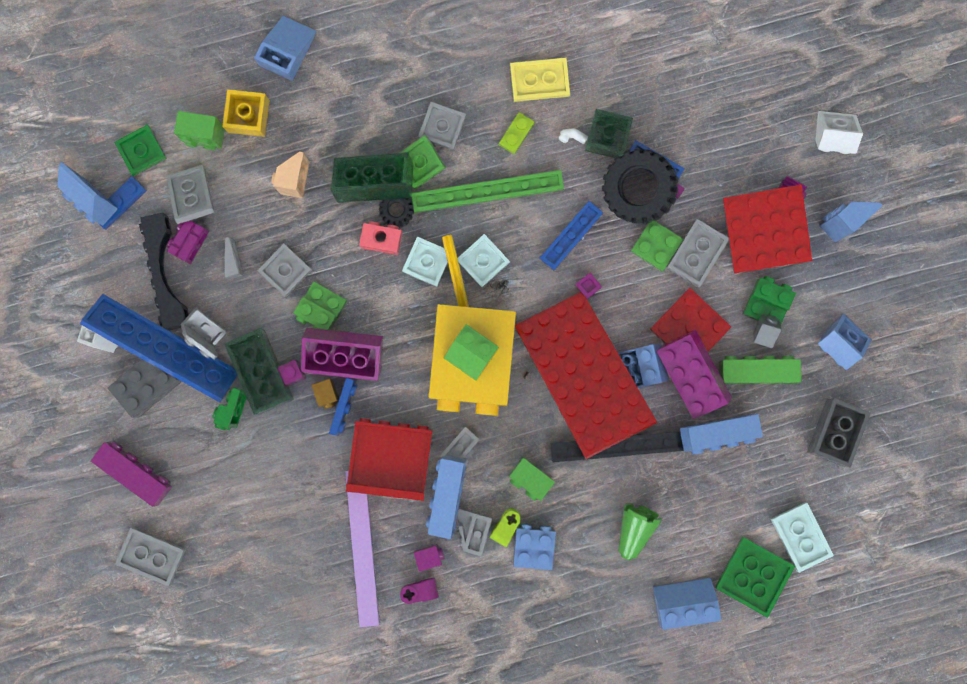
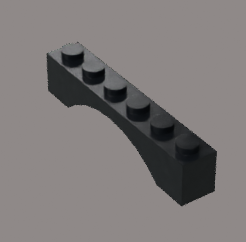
(157, 234)

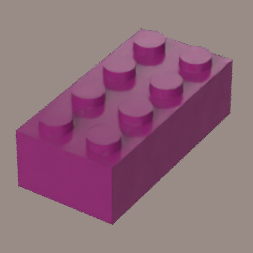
(341, 354)
(694, 374)

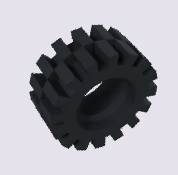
(400, 220)

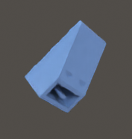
(285, 48)
(645, 365)

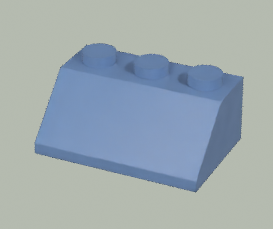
(84, 195)
(848, 218)
(686, 603)

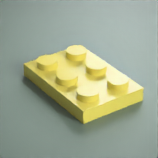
(540, 79)

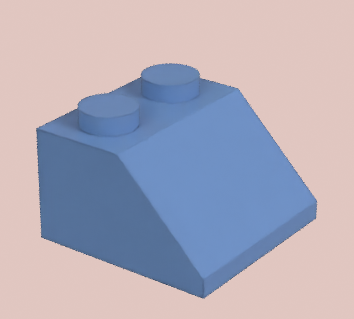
(845, 342)

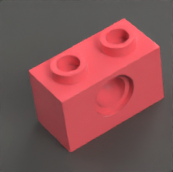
(389, 245)

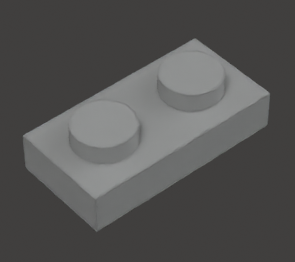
(461, 444)

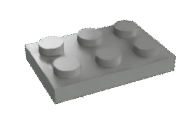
(190, 194)
(698, 253)
(150, 556)

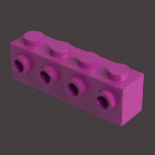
(131, 473)

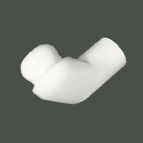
(565, 134)

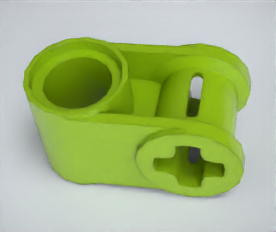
(505, 530)

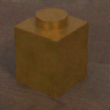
(325, 394)

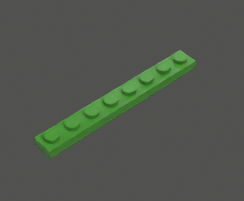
(487, 191)

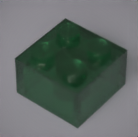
(608, 133)

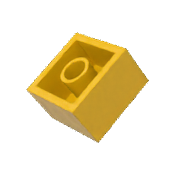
(246, 113)

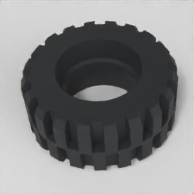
(614, 186)

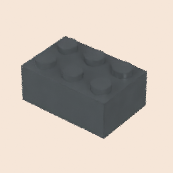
(142, 388)
(838, 432)

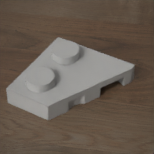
(474, 531)

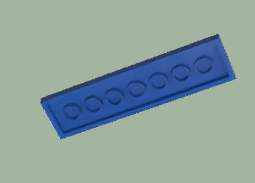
(159, 347)

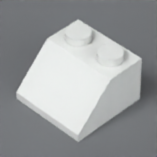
(838, 132)

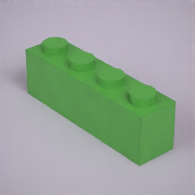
(760, 370)

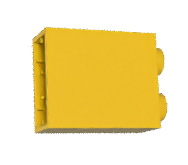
(451, 384)

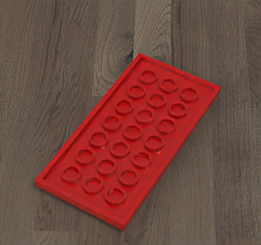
(585, 375)

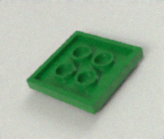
(754, 577)

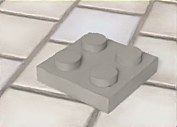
(442, 125)
(284, 270)

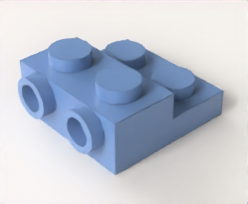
(534, 547)

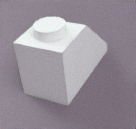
(94, 340)

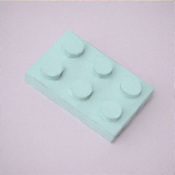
(802, 537)

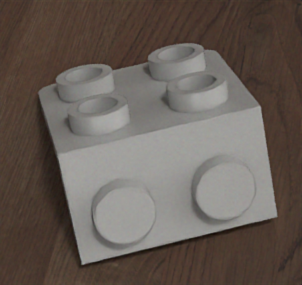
(202, 332)

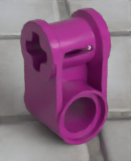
(424, 591)

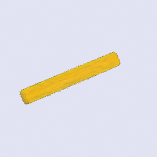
(455, 271)

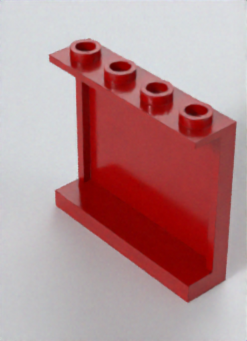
(389, 460)

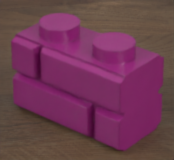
(187, 241)

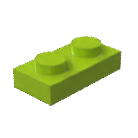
(516, 133)

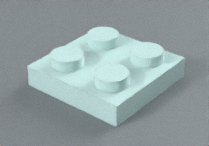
(483, 260)
(426, 262)

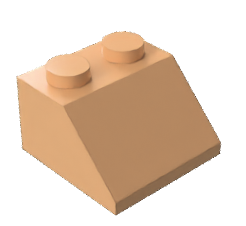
(292, 176)

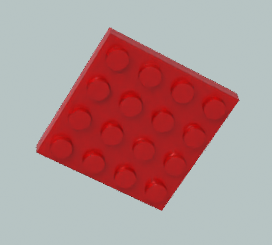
(767, 229)

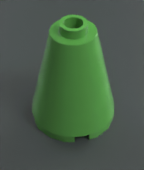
(636, 529)

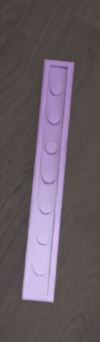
(363, 559)

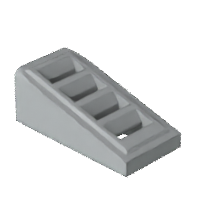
(232, 262)

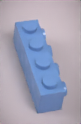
(721, 432)
(447, 496)

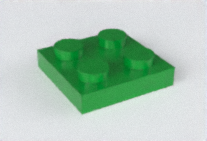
(140, 150)

